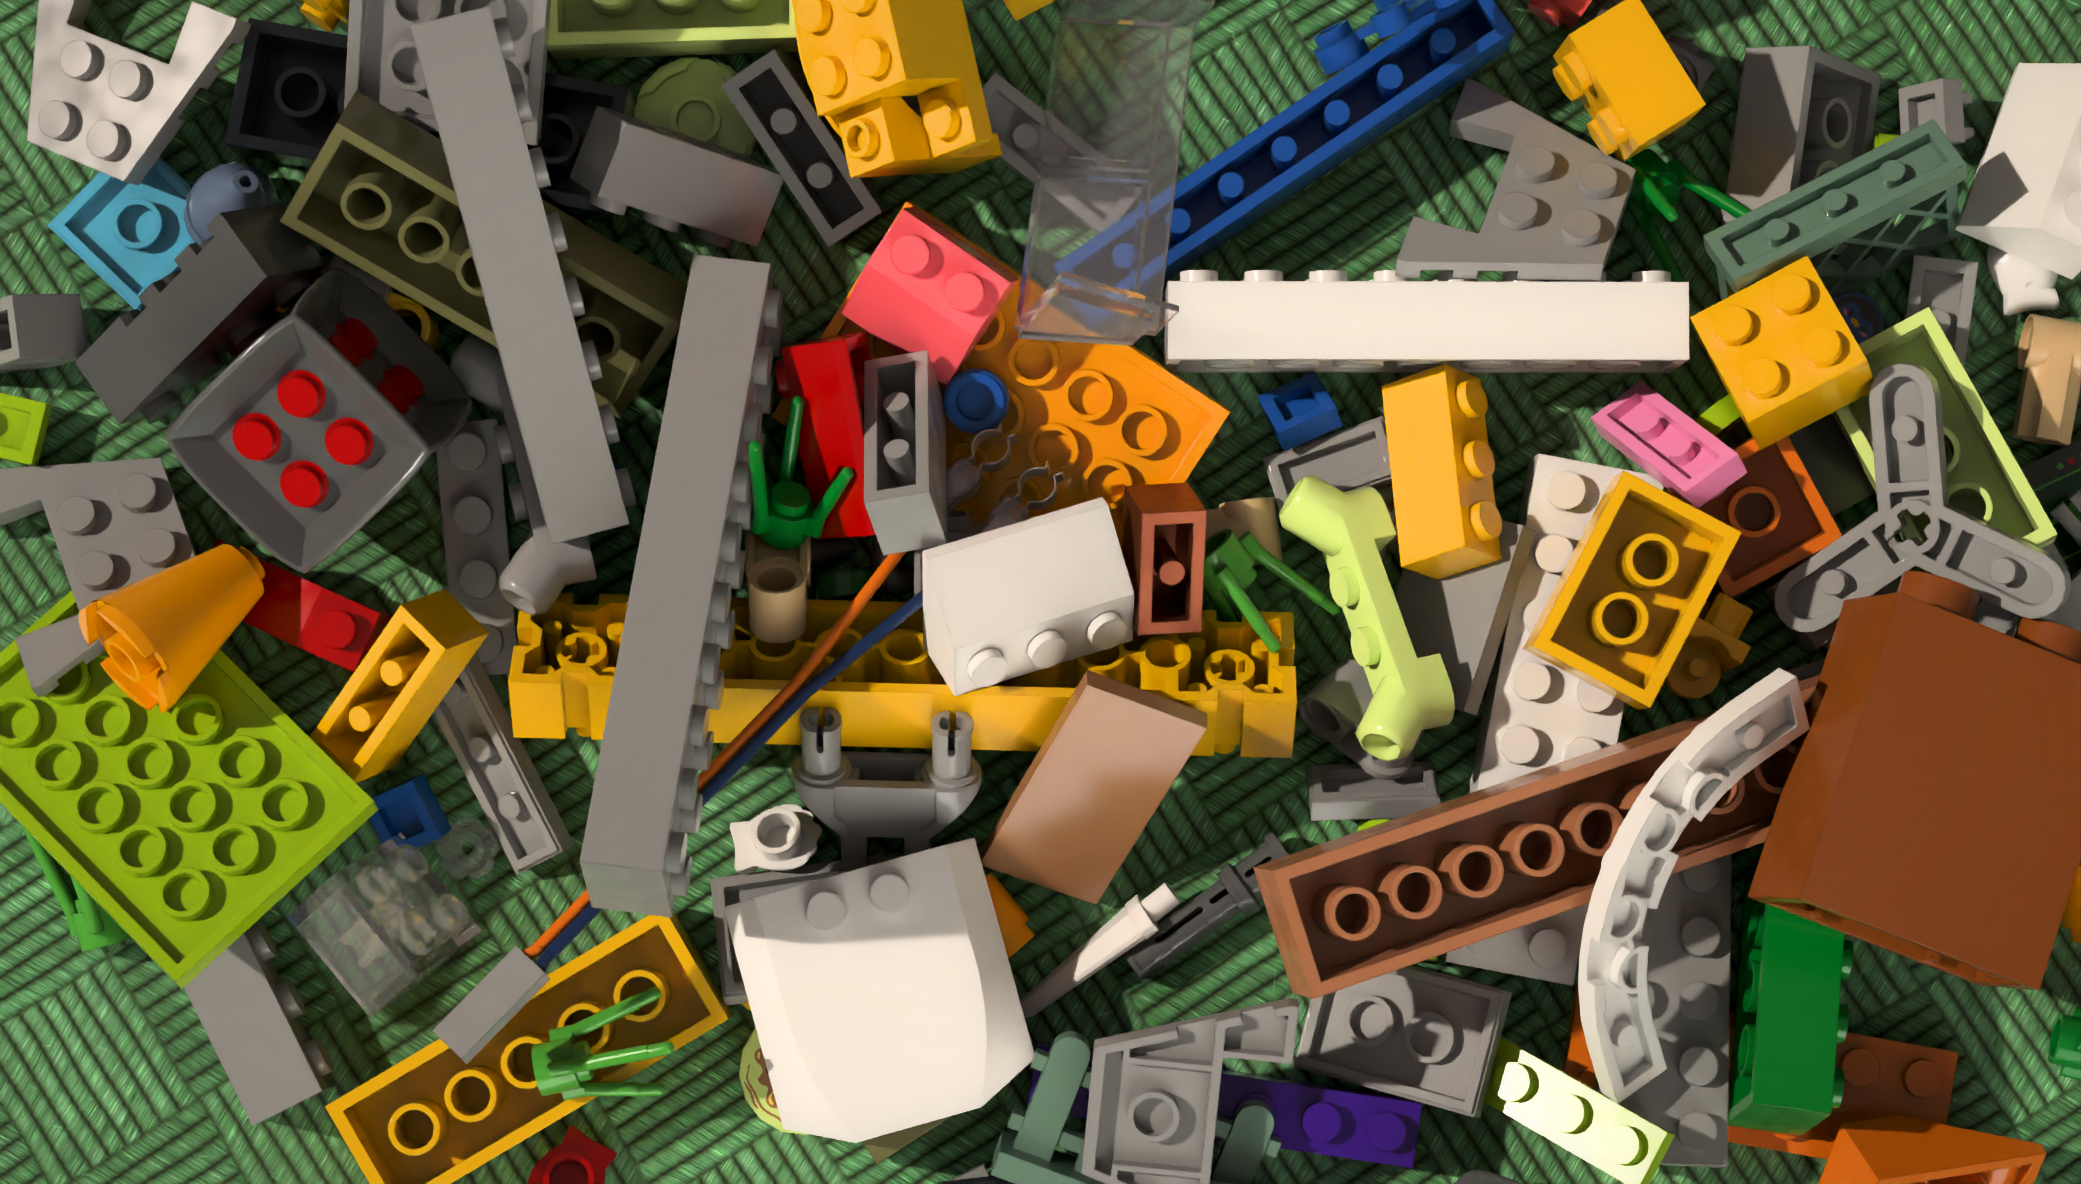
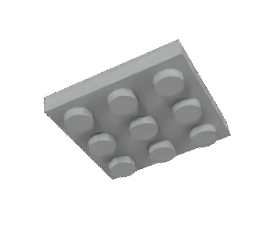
(388, 70)

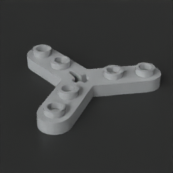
(1914, 478)

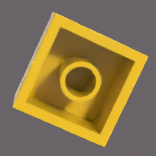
(1626, 80)
(1783, 352)

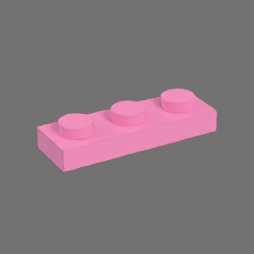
(1669, 445)

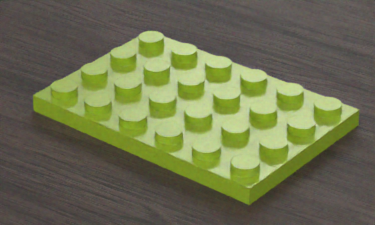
(175, 815)

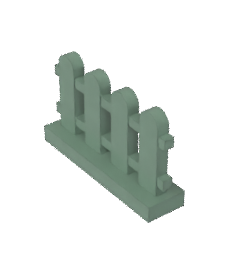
(1032, 1154)

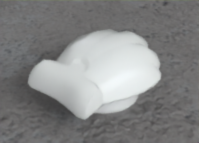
(2022, 283)
(775, 840)

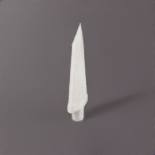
(1117, 936)

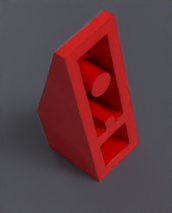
(315, 617)

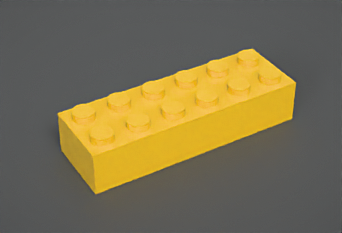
(446, 1117)

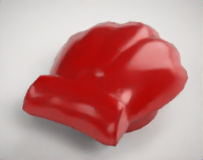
(573, 1161)

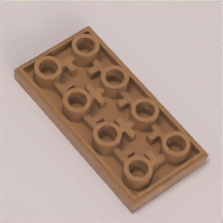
(1092, 787)

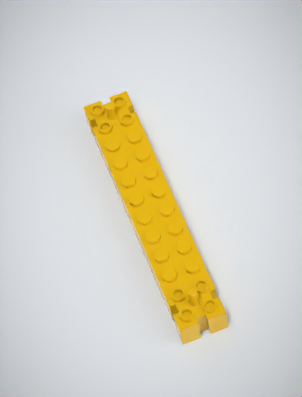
(892, 692)

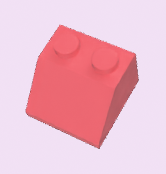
(928, 292)

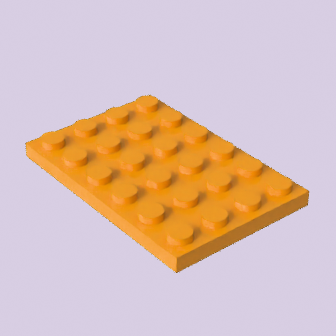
(1085, 408)

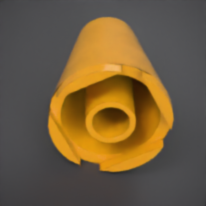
(173, 622)

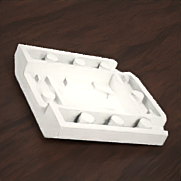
(882, 994)

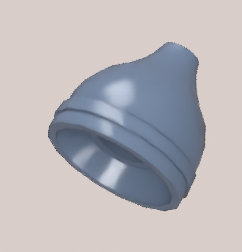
(223, 190)

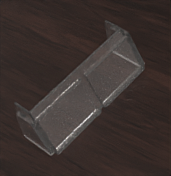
(1107, 172)

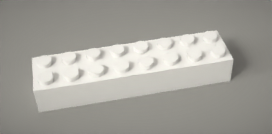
(1423, 324)
(1538, 711)

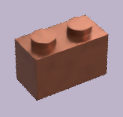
(1165, 556)

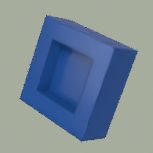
(1300, 411)
(409, 809)

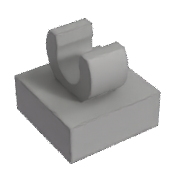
(1936, 100)

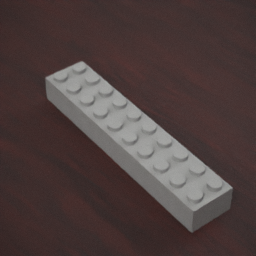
(682, 590)

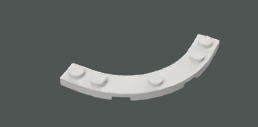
(1640, 860)

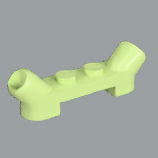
(1406, 690)

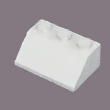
(2031, 171)
(1026, 597)

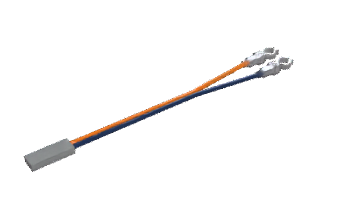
(516, 976)

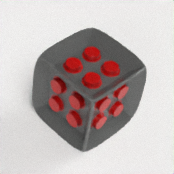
(320, 421)

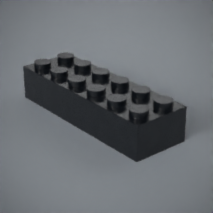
(295, 93)

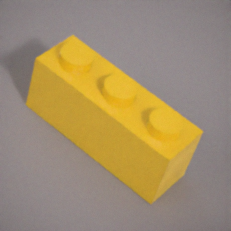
(1441, 472)
(399, 685)

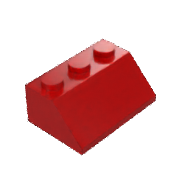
(831, 382)

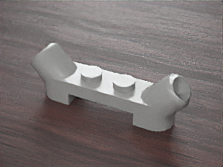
(538, 567)

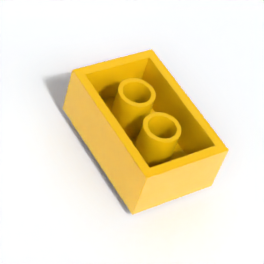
(1632, 590)

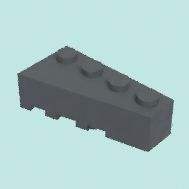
(200, 312)

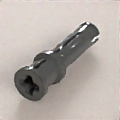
(1187, 926)

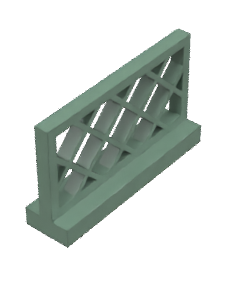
(1851, 206)

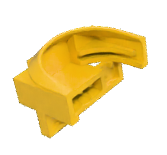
(874, 52)

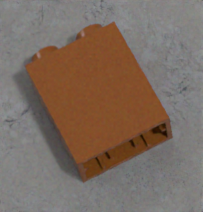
(1936, 786)

